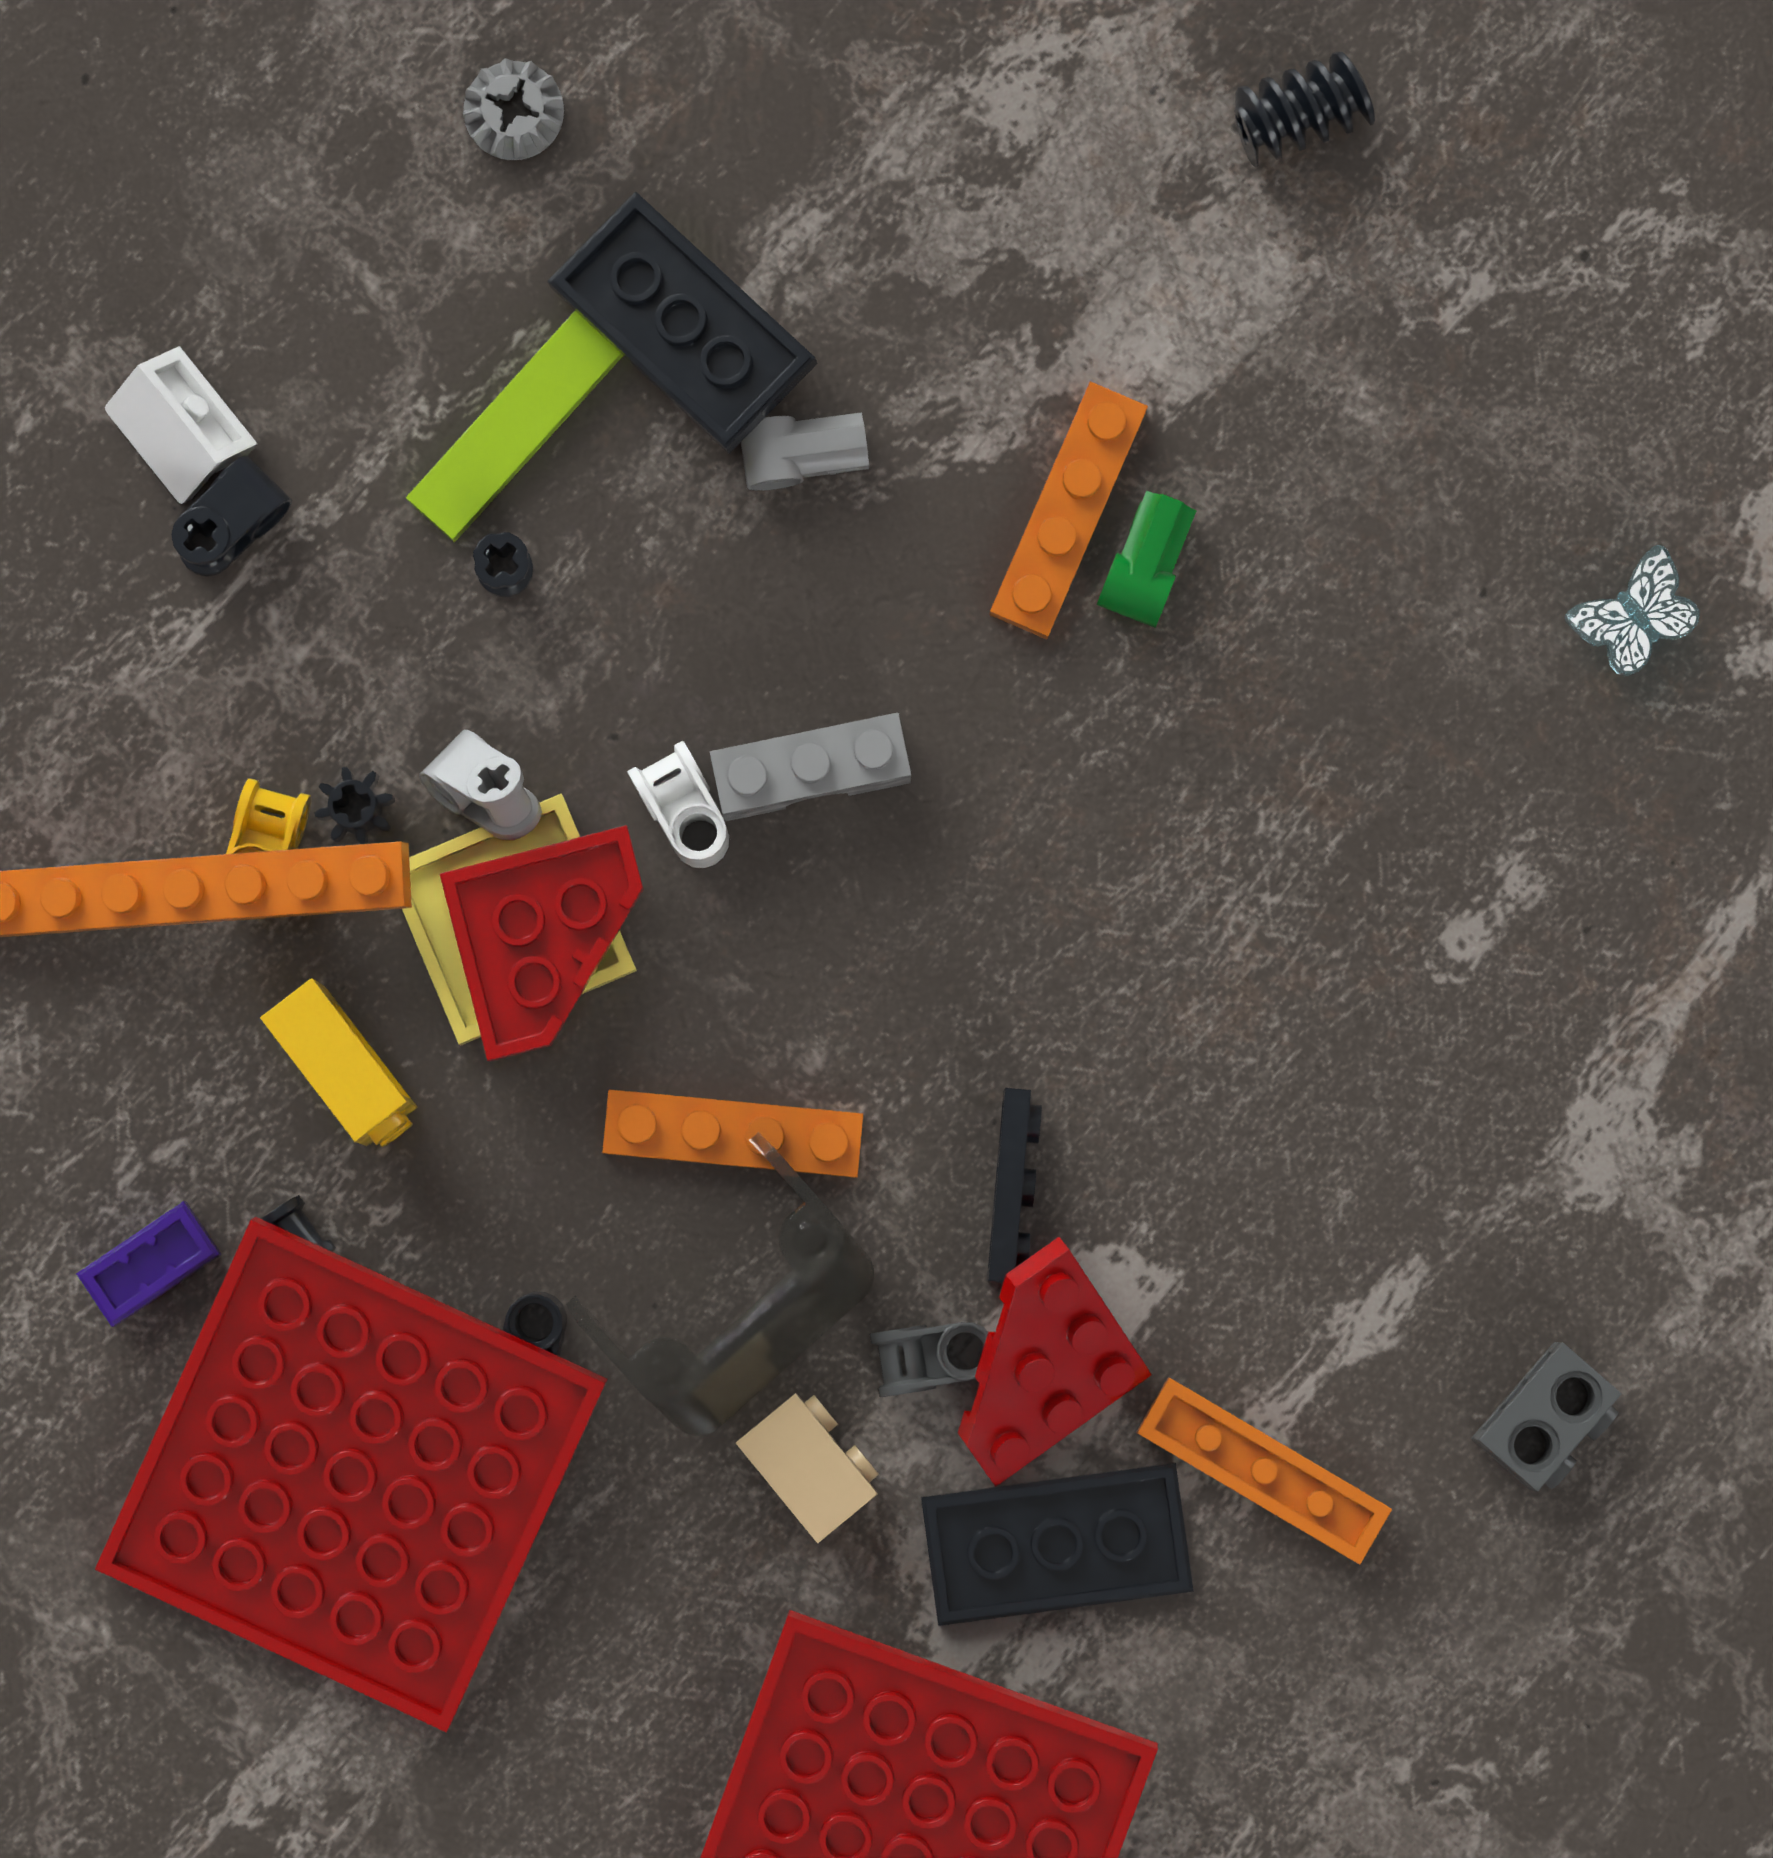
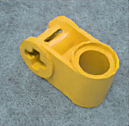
(264, 832)

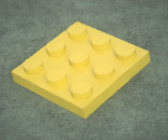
(432, 923)

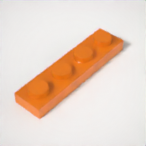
(1068, 510)
(721, 1131)
(1264, 1470)

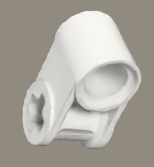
(677, 797)

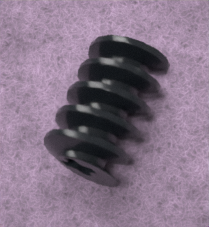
(1301, 106)

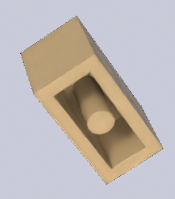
(809, 1466)

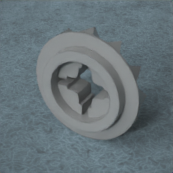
(525, 135)

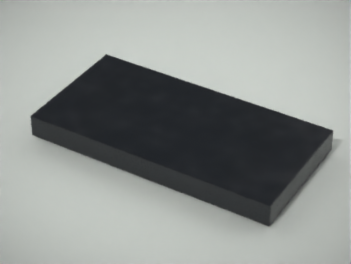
(682, 322)
(1057, 1544)

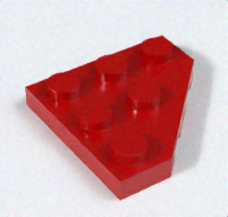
(538, 931)
(1046, 1364)

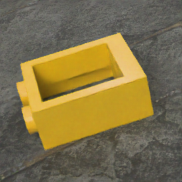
(340, 1065)

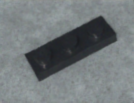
(1013, 1183)

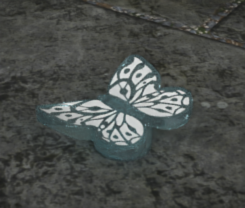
(1637, 616)

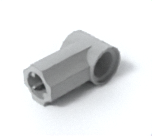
(787, 450)

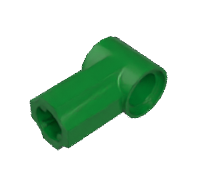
(1143, 572)

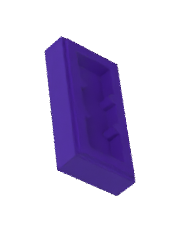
(148, 1264)

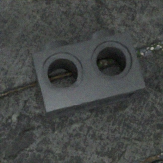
(1535, 1405)

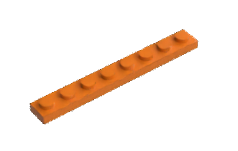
(205, 889)

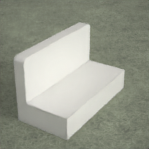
(178, 423)

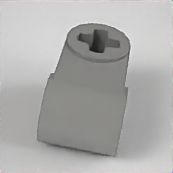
(482, 787)

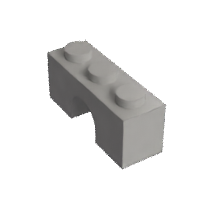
(811, 765)

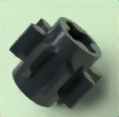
(339, 798)

